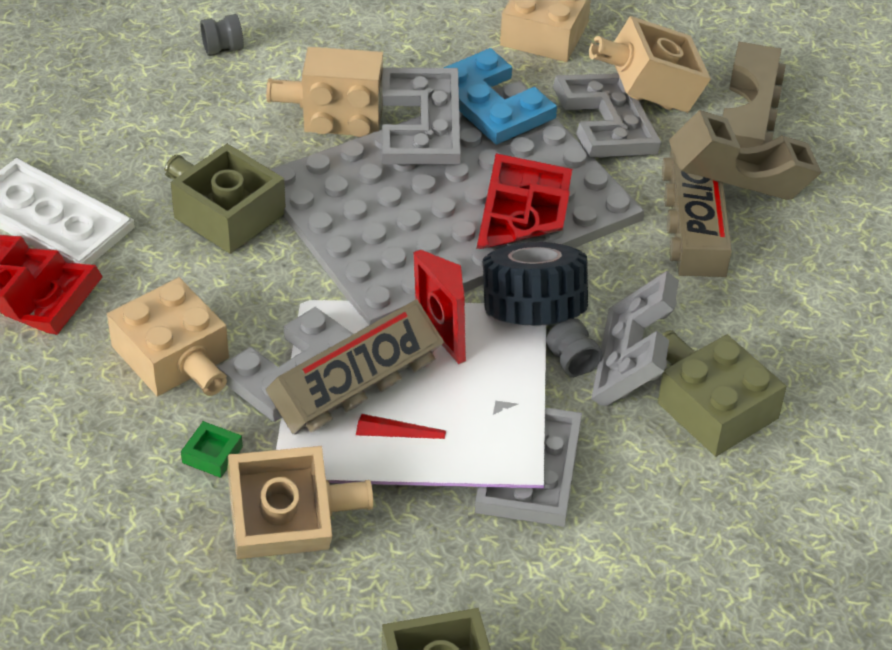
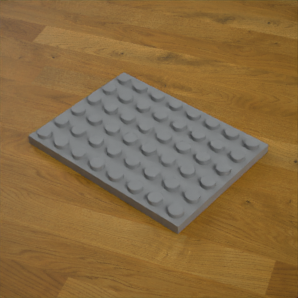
(372, 216)

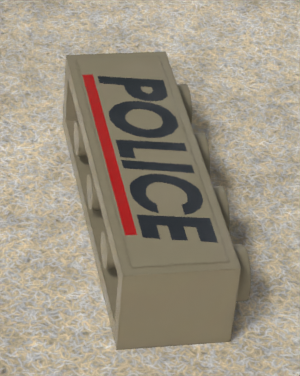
(696, 221)
(355, 366)

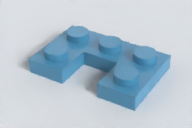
(487, 110)

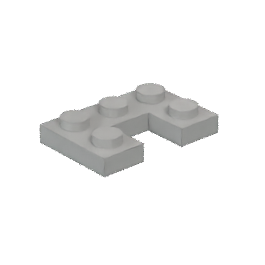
(625, 126)
(439, 133)
(626, 357)
(252, 373)
(544, 504)

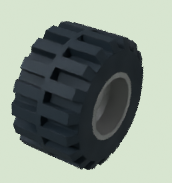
(535, 283)

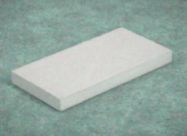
(57, 215)

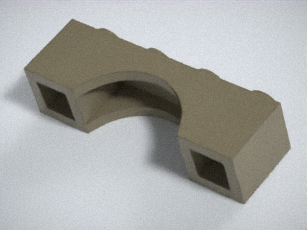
(756, 79)
(710, 150)

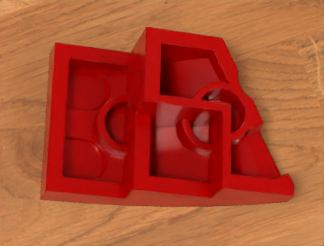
(523, 201)
(43, 284)

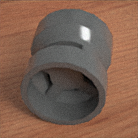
(222, 34)
(574, 347)

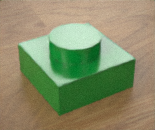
(210, 449)

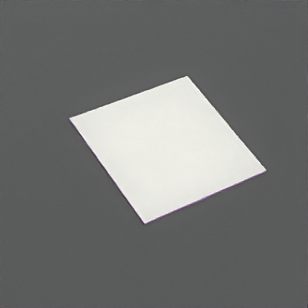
(479, 448)

